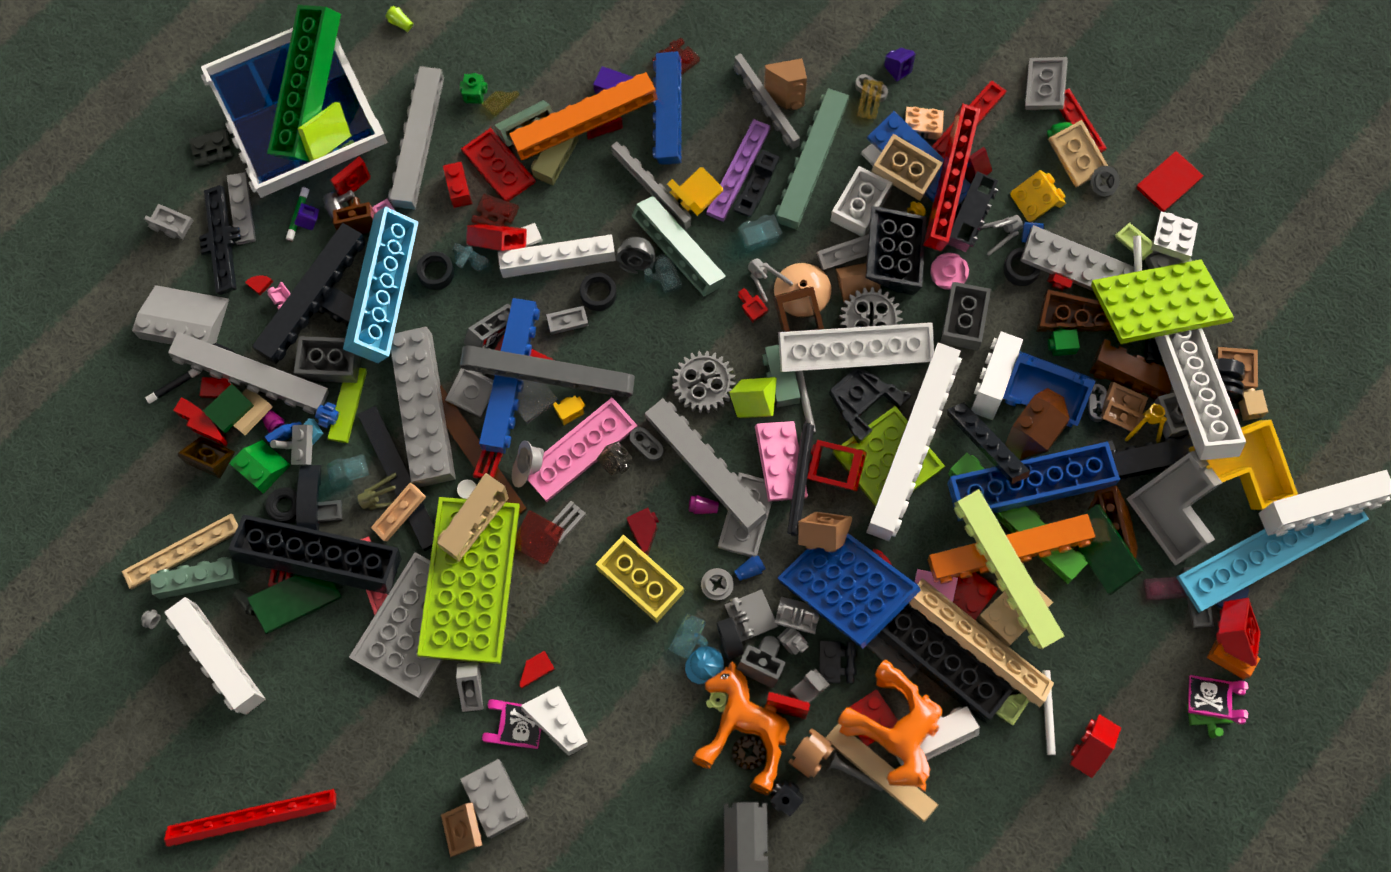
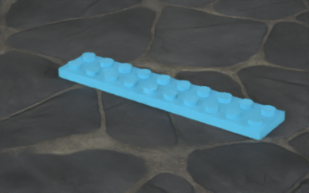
(1257, 558)

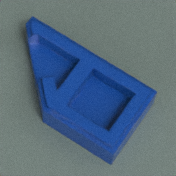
(282, 433)

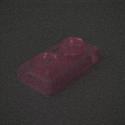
(1163, 589)

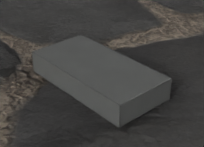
(330, 511)

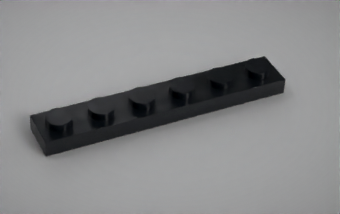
(988, 443)

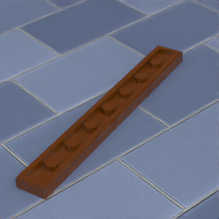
(470, 446)

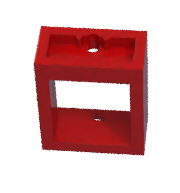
(855, 470)

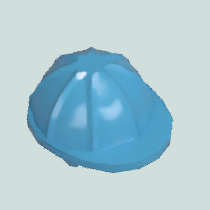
(704, 664)

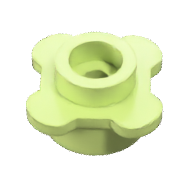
(718, 705)

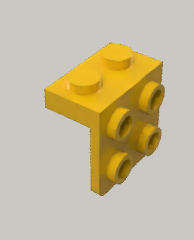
(696, 191)
(1037, 195)

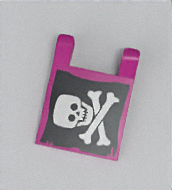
(1214, 698)
(514, 727)

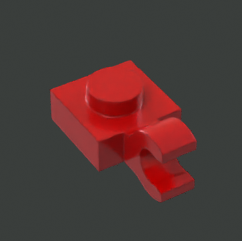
(753, 306)

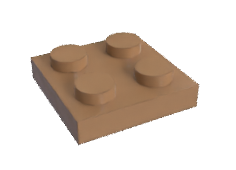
(461, 829)

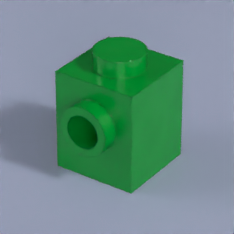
(1063, 342)

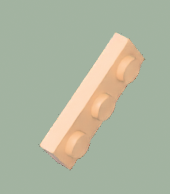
(398, 512)

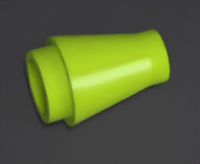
(398, 18)

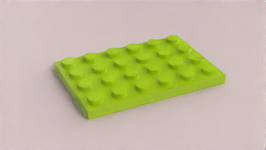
(1161, 301)

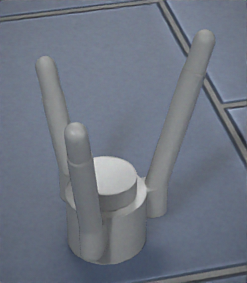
(1010, 224)
(759, 270)

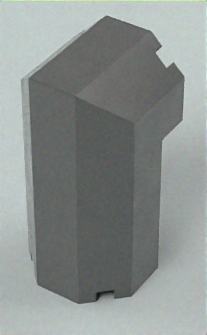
(745, 838)

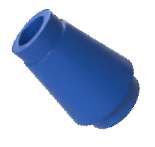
(752, 567)

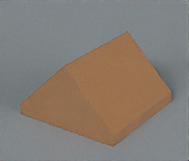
(852, 279)

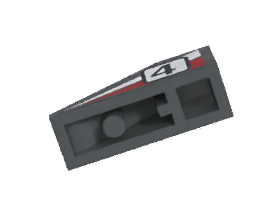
(489, 329)

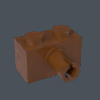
(355, 216)

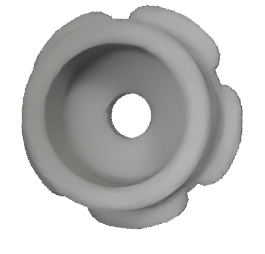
(150, 619)

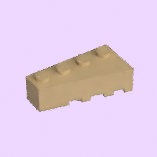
(473, 517)

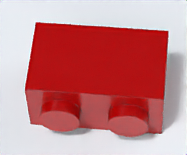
(457, 184)

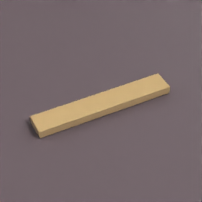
(181, 551)
(878, 770)

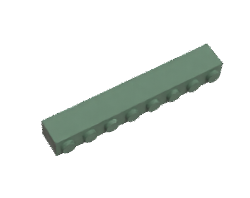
(812, 159)

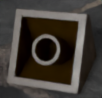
(207, 456)

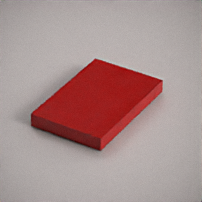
(1169, 181)

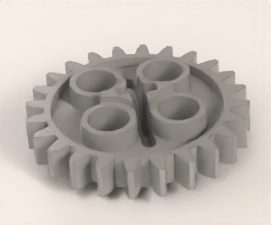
(853, 316)
(696, 367)

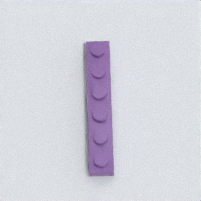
(739, 169)

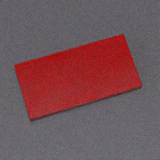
(498, 165)

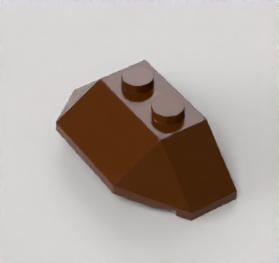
(1038, 425)
(1118, 513)

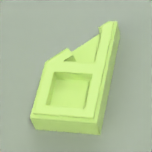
(1012, 708)

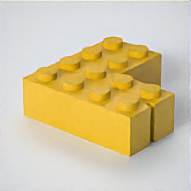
(1260, 466)

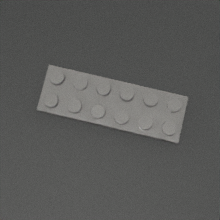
(1069, 259)

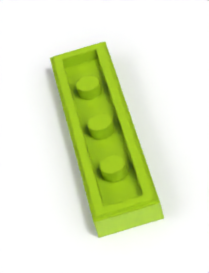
(347, 407)

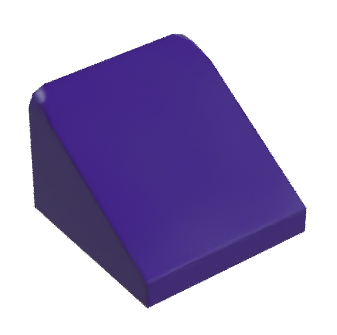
(306, 216)

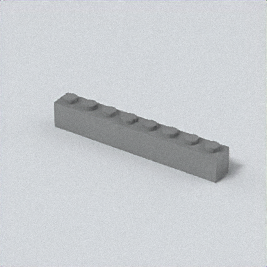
(416, 138)
(247, 372)
(706, 465)

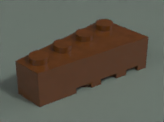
(1072, 313)
(1130, 371)

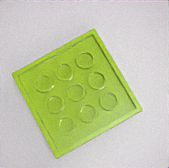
(881, 450)

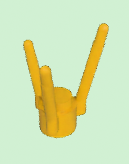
(1153, 415)

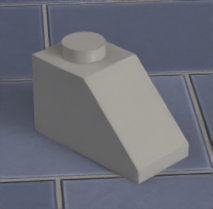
(469, 686)

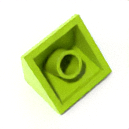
(754, 397)

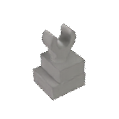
(792, 641)

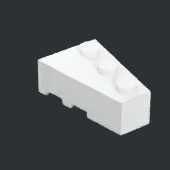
(556, 719)

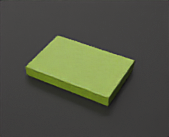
(324, 131)

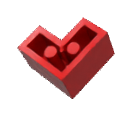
(1096, 745)

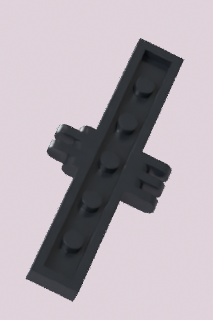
(220, 240)

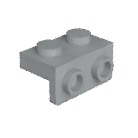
(169, 221)

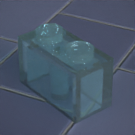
(760, 233)

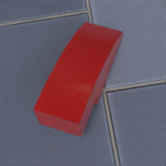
(199, 421)

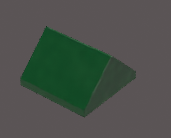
(228, 408)

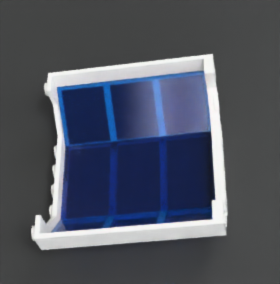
(249, 92)

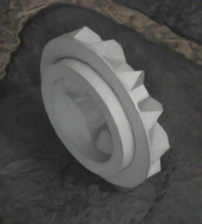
(715, 575)

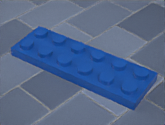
(896, 125)

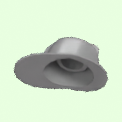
(527, 463)

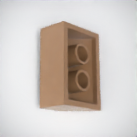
(786, 83)

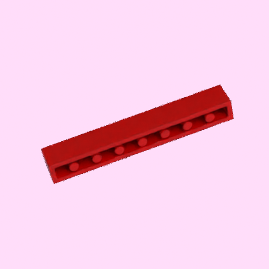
(951, 177)

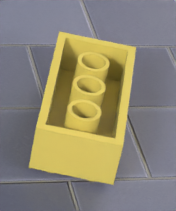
(640, 578)

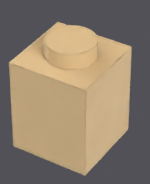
(1253, 405)

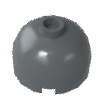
(636, 252)

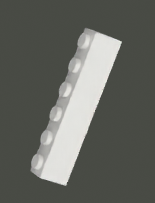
(556, 256)

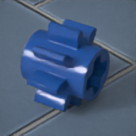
(327, 414)

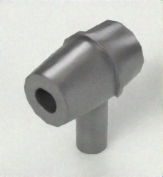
(334, 202)

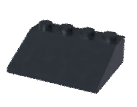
(896, 250)

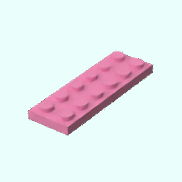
(580, 448)

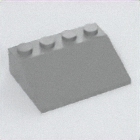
(181, 311)

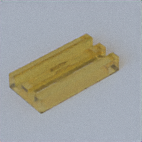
(872, 83)

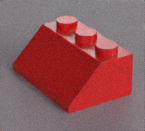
(1239, 630)

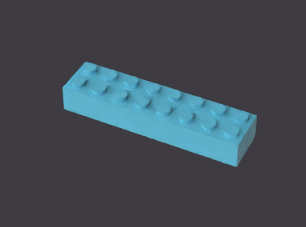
(381, 285)

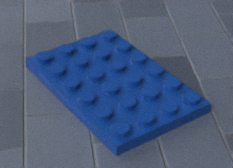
(850, 588)

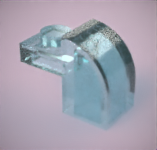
(343, 471)

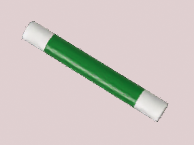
(292, 228)

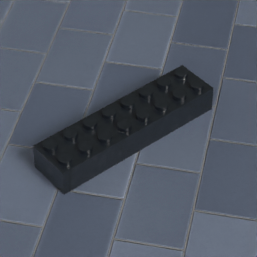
(315, 554)
(946, 663)

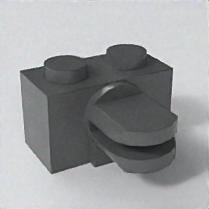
(762, 662)

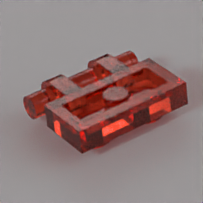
(687, 55)
(495, 208)

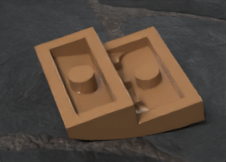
(1123, 407)

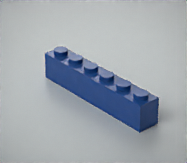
(667, 108)

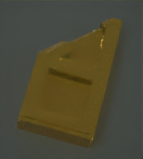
(499, 101)

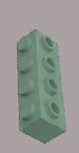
(194, 578)

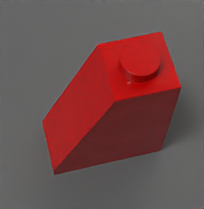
(496, 237)

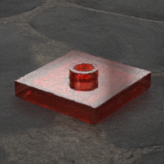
(538, 537)

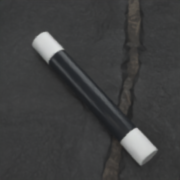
(172, 385)

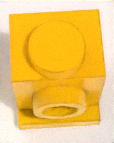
(569, 409)

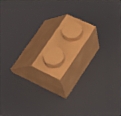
(823, 531)

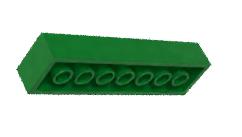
(303, 78)

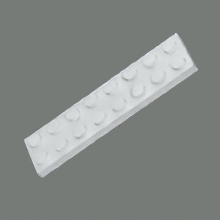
(855, 347)

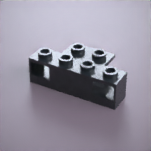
(973, 211)

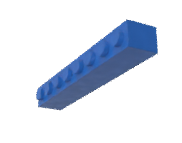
(505, 390)

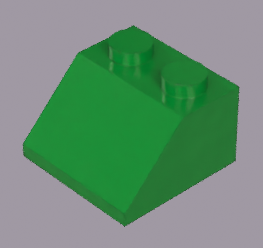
(260, 465)

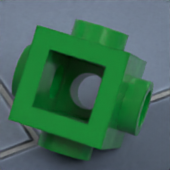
(473, 88)

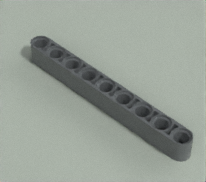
(547, 371)

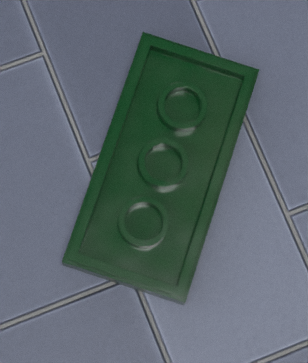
(1109, 554)
(291, 601)

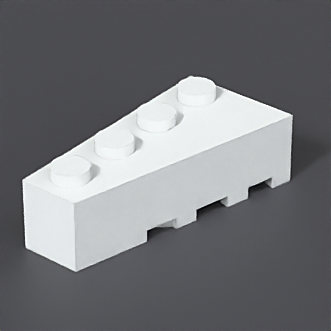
(996, 375)

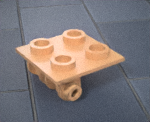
(925, 121)

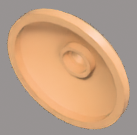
(811, 276)

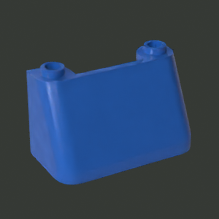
(1034, 374)

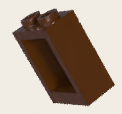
(793, 295)

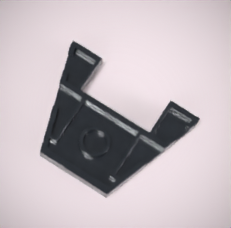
(857, 394)

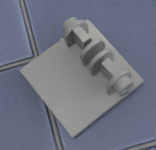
(751, 615)
(796, 615)

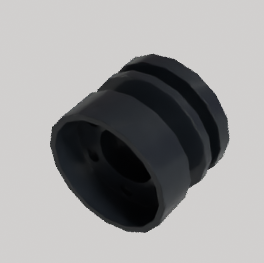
(1232, 375)

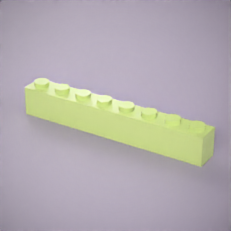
(1008, 569)

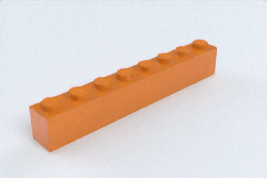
(583, 116)
(1026, 543)

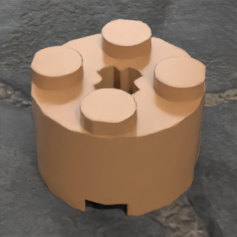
(811, 753)

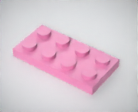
(779, 458)

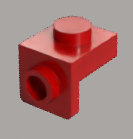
(1059, 282)

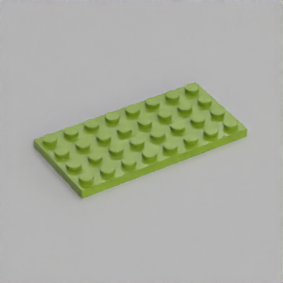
(469, 596)

